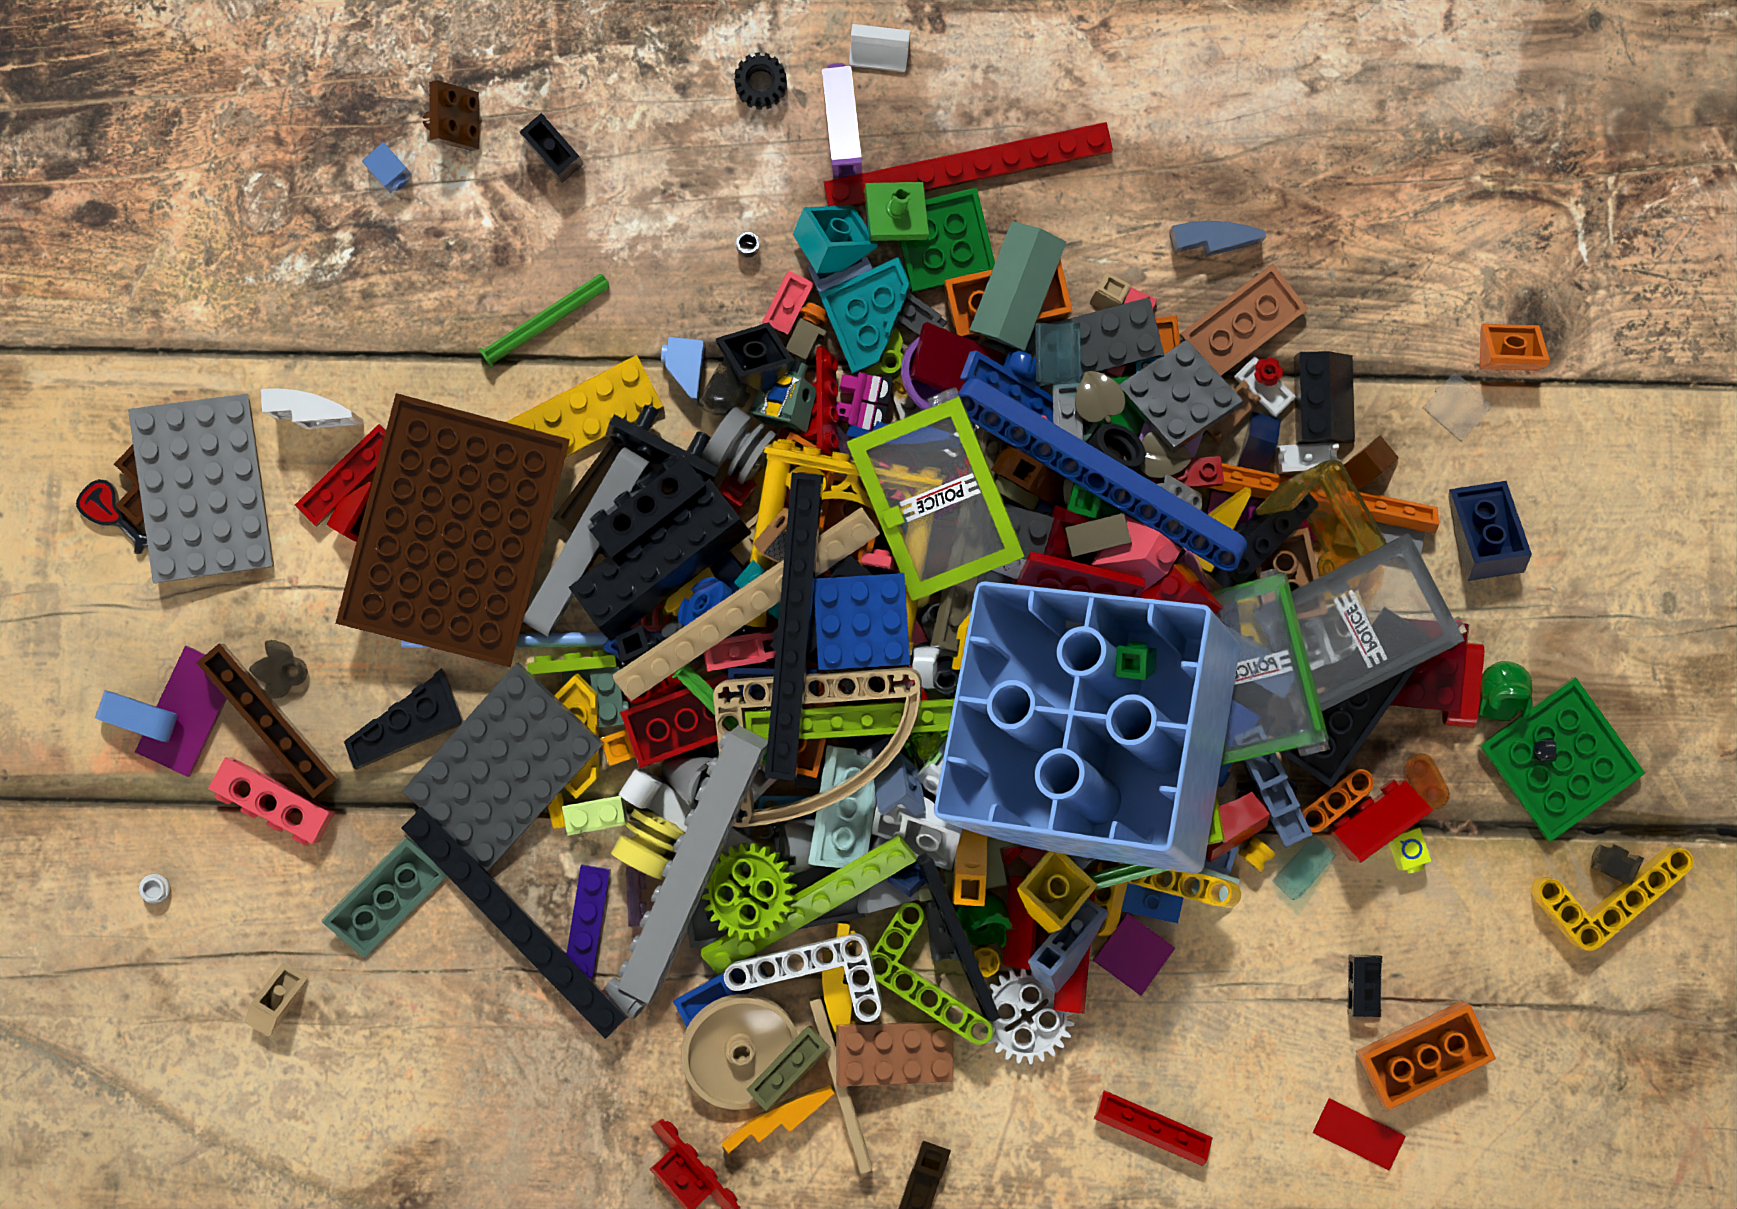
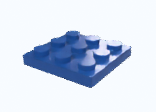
(861, 621)

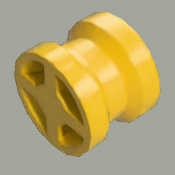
(1257, 854)

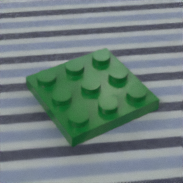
(955, 244)

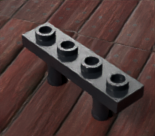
(649, 446)

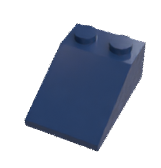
(1488, 531)

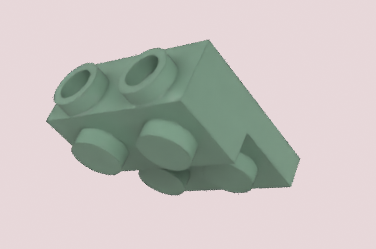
(610, 696)

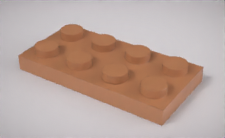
(1245, 320)
(893, 1053)

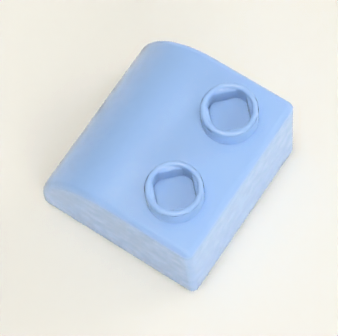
(1068, 753)

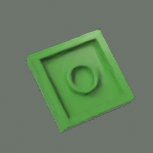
(896, 211)

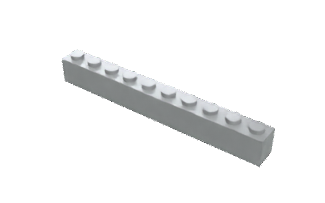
(693, 863)

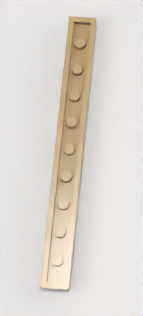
(737, 610)

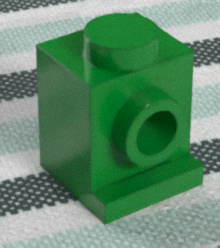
(1135, 661)

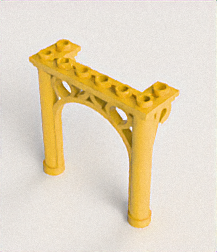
(778, 477)

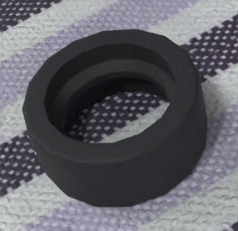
(1124, 441)

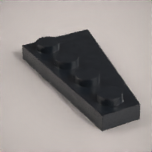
(414, 719)

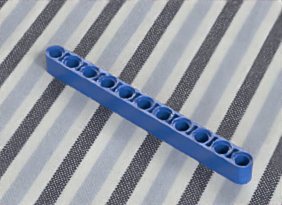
(1102, 475)

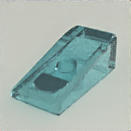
(1304, 868)

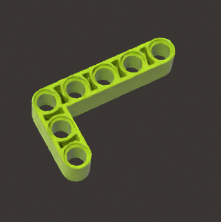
(921, 984)

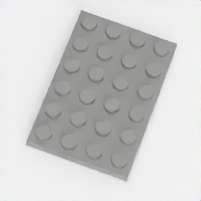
(200, 488)

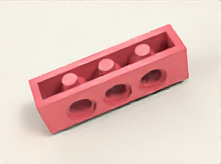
(234, 772)

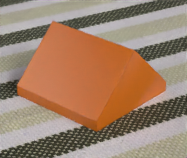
(1512, 347)

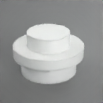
(154, 888)

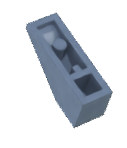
(1065, 948)

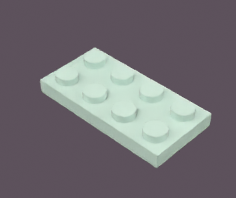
(845, 827)

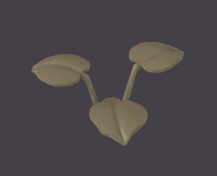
(1102, 397)

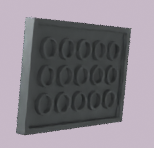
(503, 766)

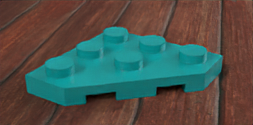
(867, 312)

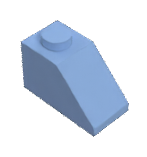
(685, 363)

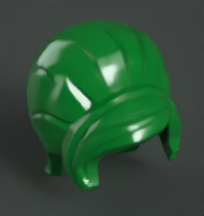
(1505, 691)
(985, 923)

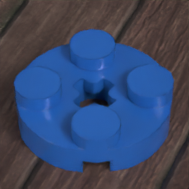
(706, 595)

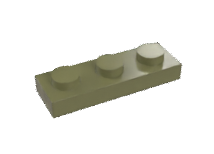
(788, 1068)

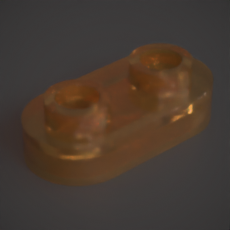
(1427, 779)

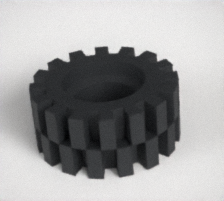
(755, 64)

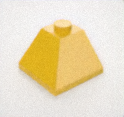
(1055, 890)

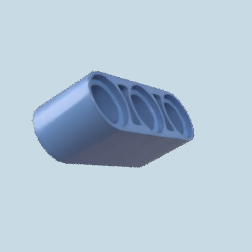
(136, 716)

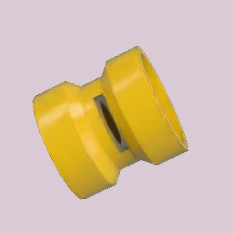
(988, 964)

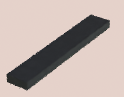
(957, 937)

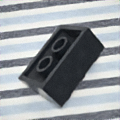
(1324, 397)

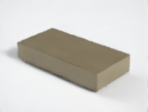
(1098, 534)

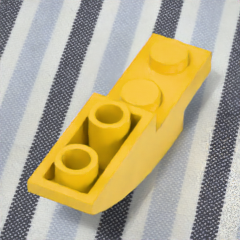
(835, 990)

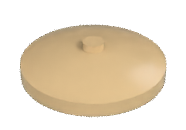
(733, 1046)

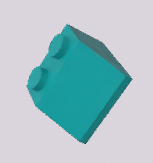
(832, 237)

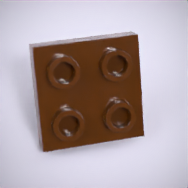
(453, 115)

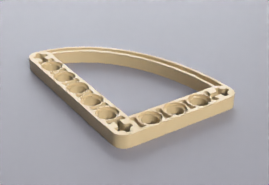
(832, 694)

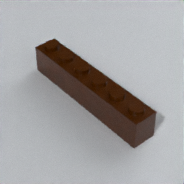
(268, 720)

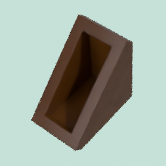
(1370, 462)

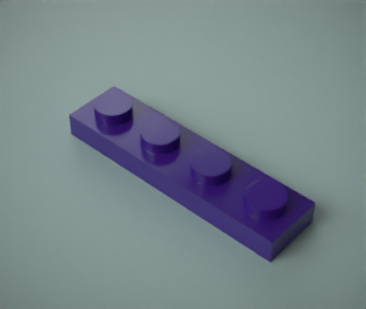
(588, 917)

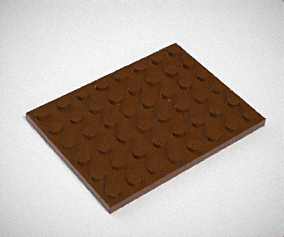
(452, 530)

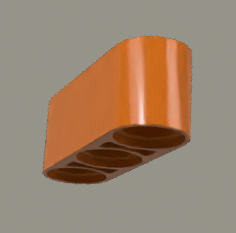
(1348, 794)

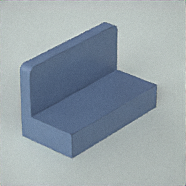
(899, 786)

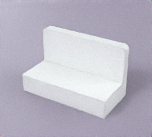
(879, 48)

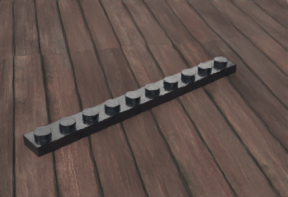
(794, 626)
(515, 923)

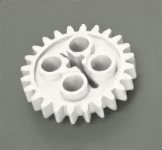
(1042, 1037)

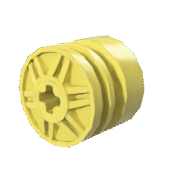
(649, 845)

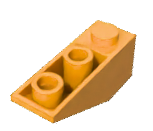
(970, 870)

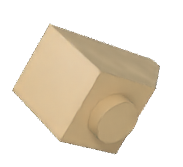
(275, 1000)

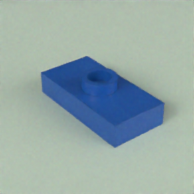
(1152, 903)

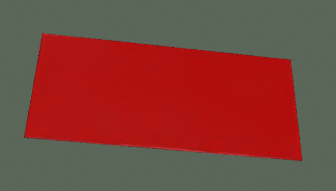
(1359, 1134)

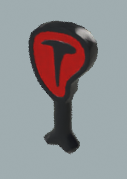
(98, 505)

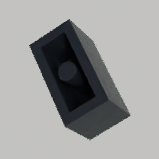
(551, 147)

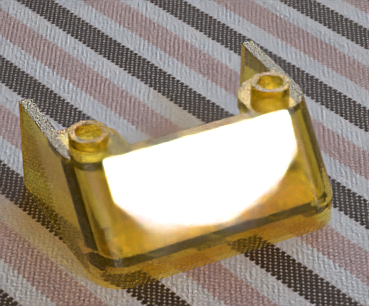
(1338, 522)

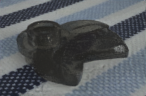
(275, 669)

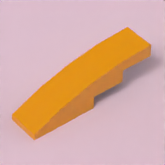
(788, 1113)

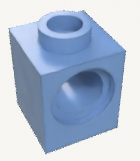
(387, 168)

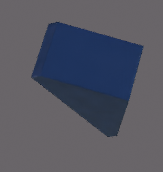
(1259, 442)

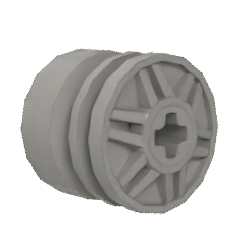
(736, 444)

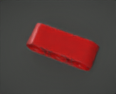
(1471, 690)

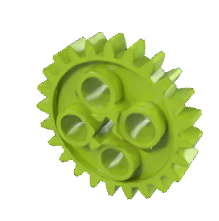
(734, 912)

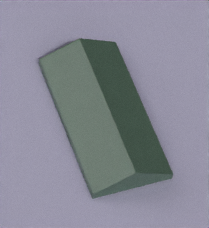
(1018, 285)
(384, 897)

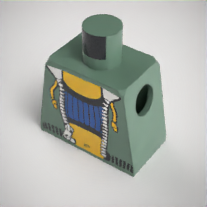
(787, 402)

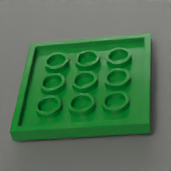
(1588, 765)

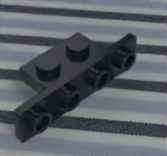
(1266, 534)

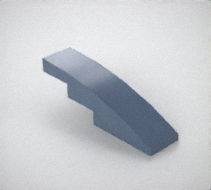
(1279, 798)

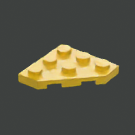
(583, 703)

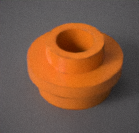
(814, 314)

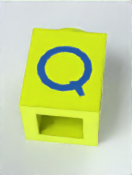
(1410, 850)

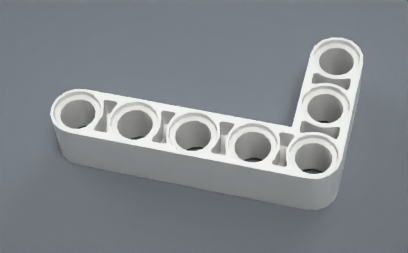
(651, 792)
(812, 965)

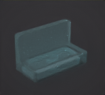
(1058, 353)

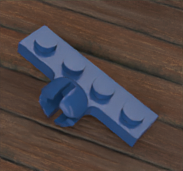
(1013, 379)

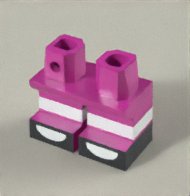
(868, 390)

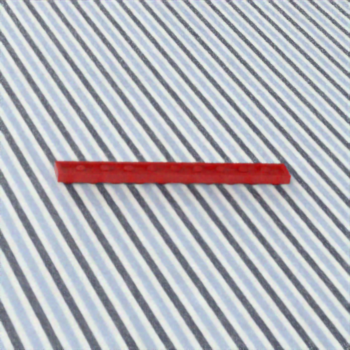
(978, 163)

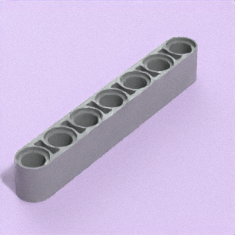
(582, 546)

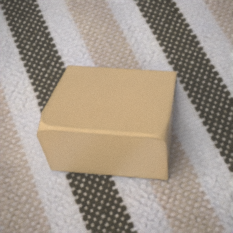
(1110, 292)

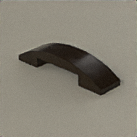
(924, 1176)

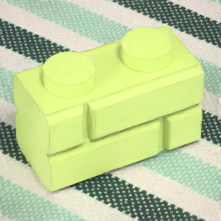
(595, 815)

